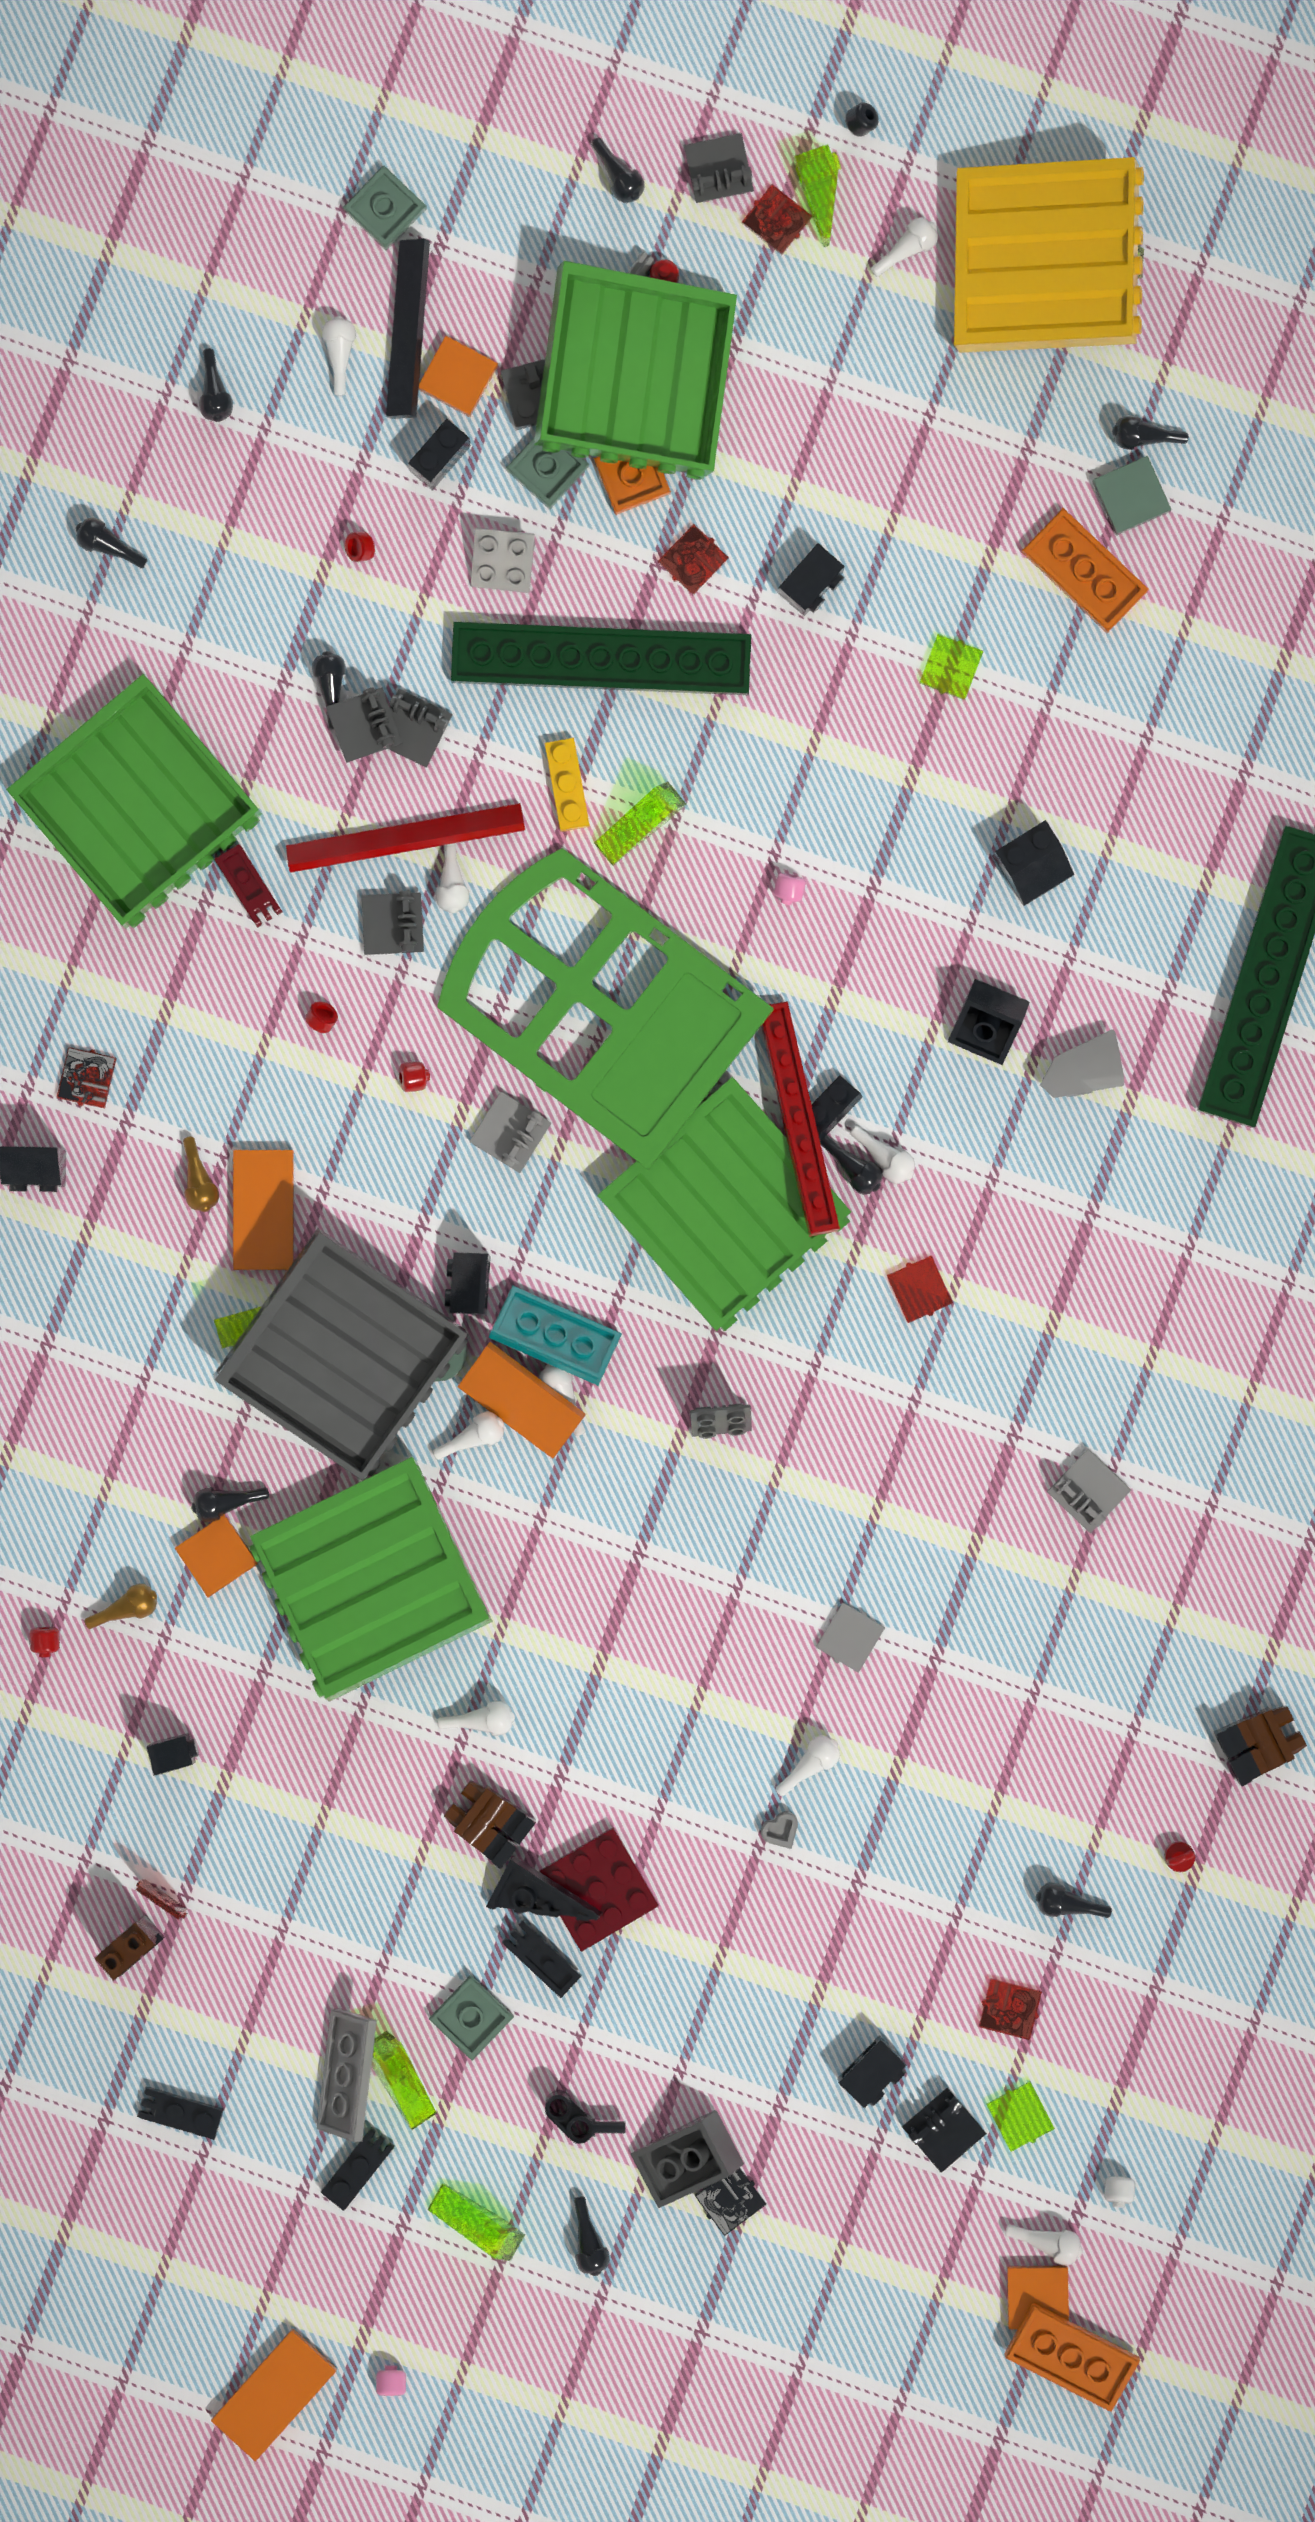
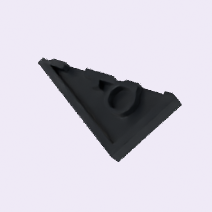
(531, 1891)

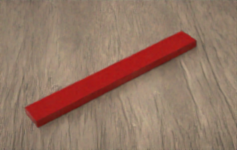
(405, 837)
(799, 1122)

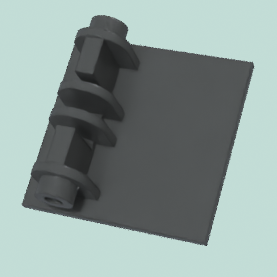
(719, 168)
(364, 724)
(418, 725)
(392, 923)
(709, 1421)

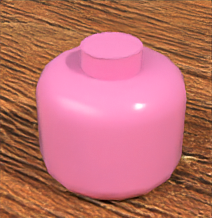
(789, 888)
(391, 2382)

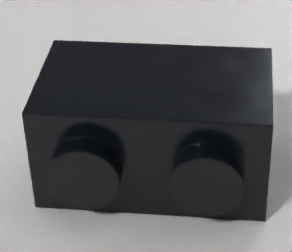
(439, 454)
(811, 580)
(872, 2072)

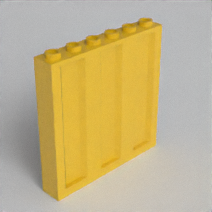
(1048, 255)

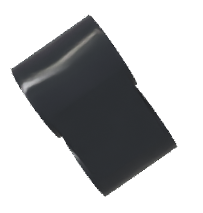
(574, 2113)

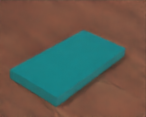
(555, 1335)

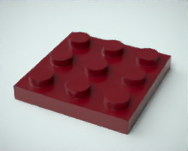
(606, 1879)

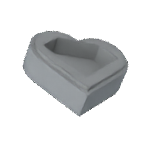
(781, 1830)

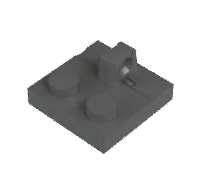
(523, 392)

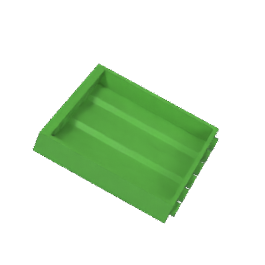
(635, 370)
(135, 802)
(719, 1207)
(369, 1580)

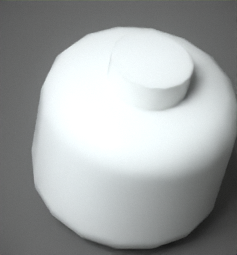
(1119, 2190)

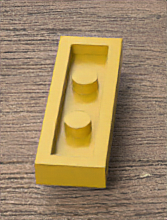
(567, 784)

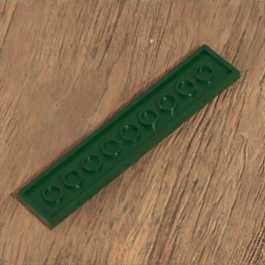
(601, 658)
(1265, 985)

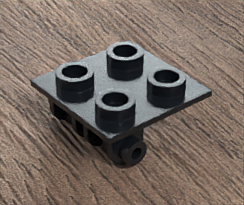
(944, 2130)

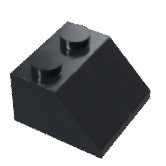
(1034, 863)
(988, 1021)
(32, 1167)
(469, 1283)

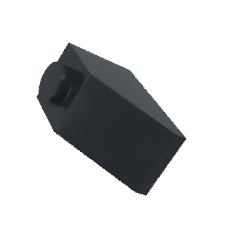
(172, 1753)

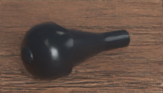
(625, 182)
(215, 401)
(1133, 432)
(94, 536)
(329, 674)
(863, 1175)
(212, 1503)
(1056, 1901)
(591, 2255)

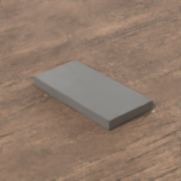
(346, 2074)

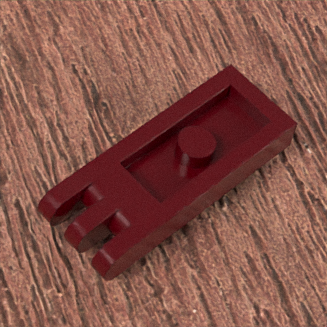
(247, 884)

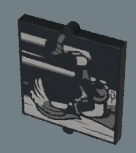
(730, 2201)

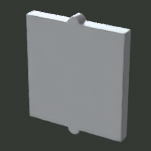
(850, 1637)

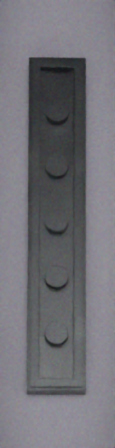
(407, 328)

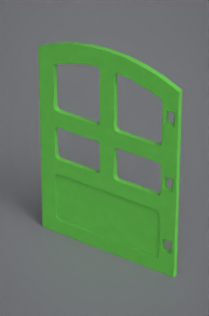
(660, 1050)

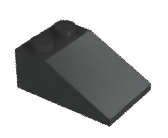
(688, 2159)

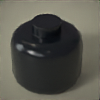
(861, 119)

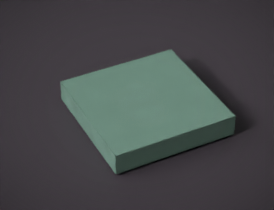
(384, 207)
(546, 473)
(1131, 495)
(471, 2017)

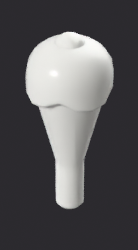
(918, 237)
(339, 336)
(452, 892)
(896, 1165)
(561, 1383)
(484, 1430)
(493, 1718)
(820, 1755)
(1062, 2246)

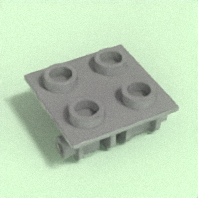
(502, 560)
(510, 1132)
(1089, 1491)

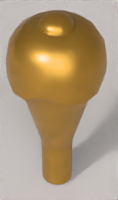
(200, 1191)
(136, 1602)

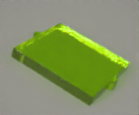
(951, 667)
(1020, 2116)

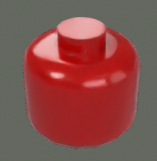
(665, 270)
(413, 1076)
(44, 1640)

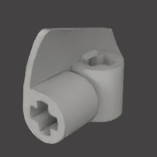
(1086, 1068)

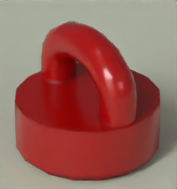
(359, 546)
(321, 1017)
(1179, 1856)

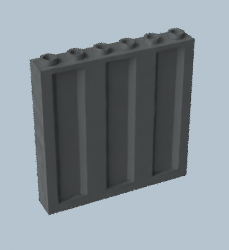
(341, 1355)

